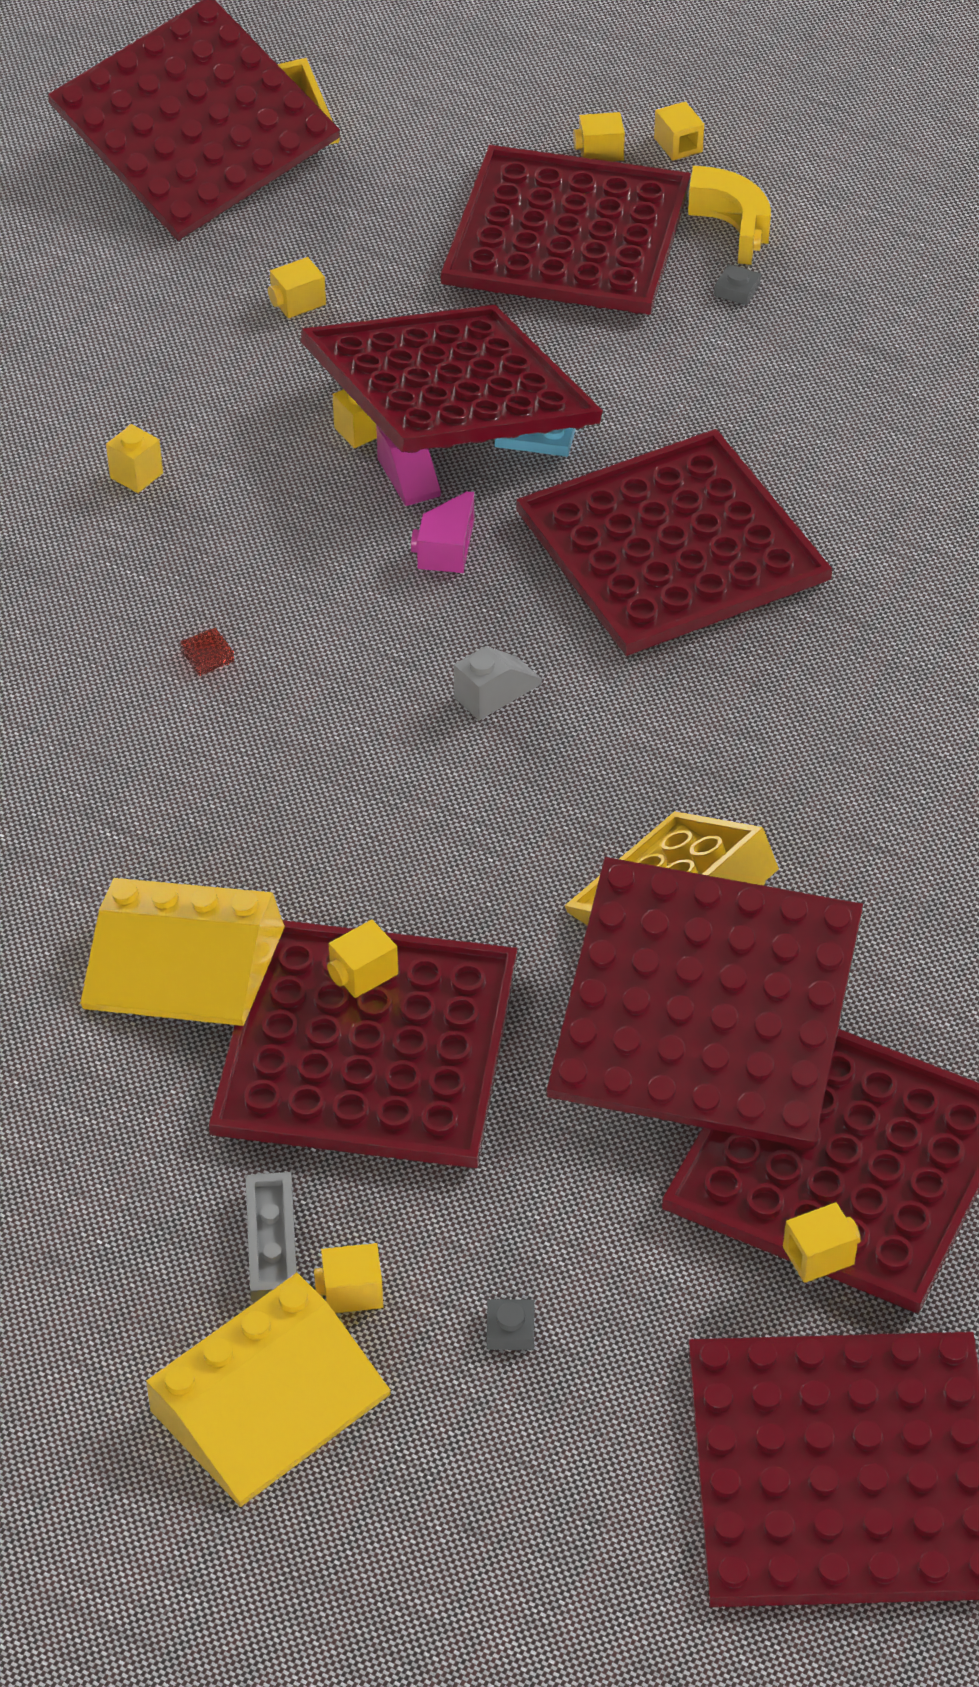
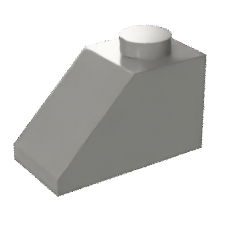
(491, 680)

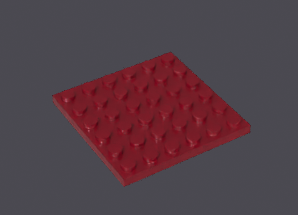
(193, 117)
(567, 229)
(450, 378)
(672, 541)
(706, 1002)
(374, 1073)
(888, 1148)
(838, 1468)

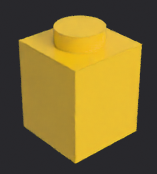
(679, 130)
(600, 136)
(297, 287)
(352, 420)
(134, 458)
(362, 959)
(821, 1242)
(350, 1278)

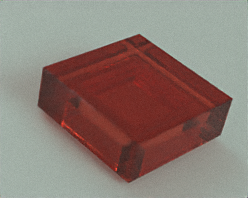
(207, 651)

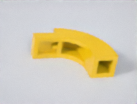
(734, 200)

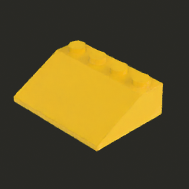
(699, 847)
(180, 951)
(266, 1389)

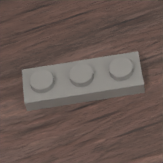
(270, 1231)

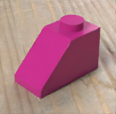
(408, 472)
(445, 535)

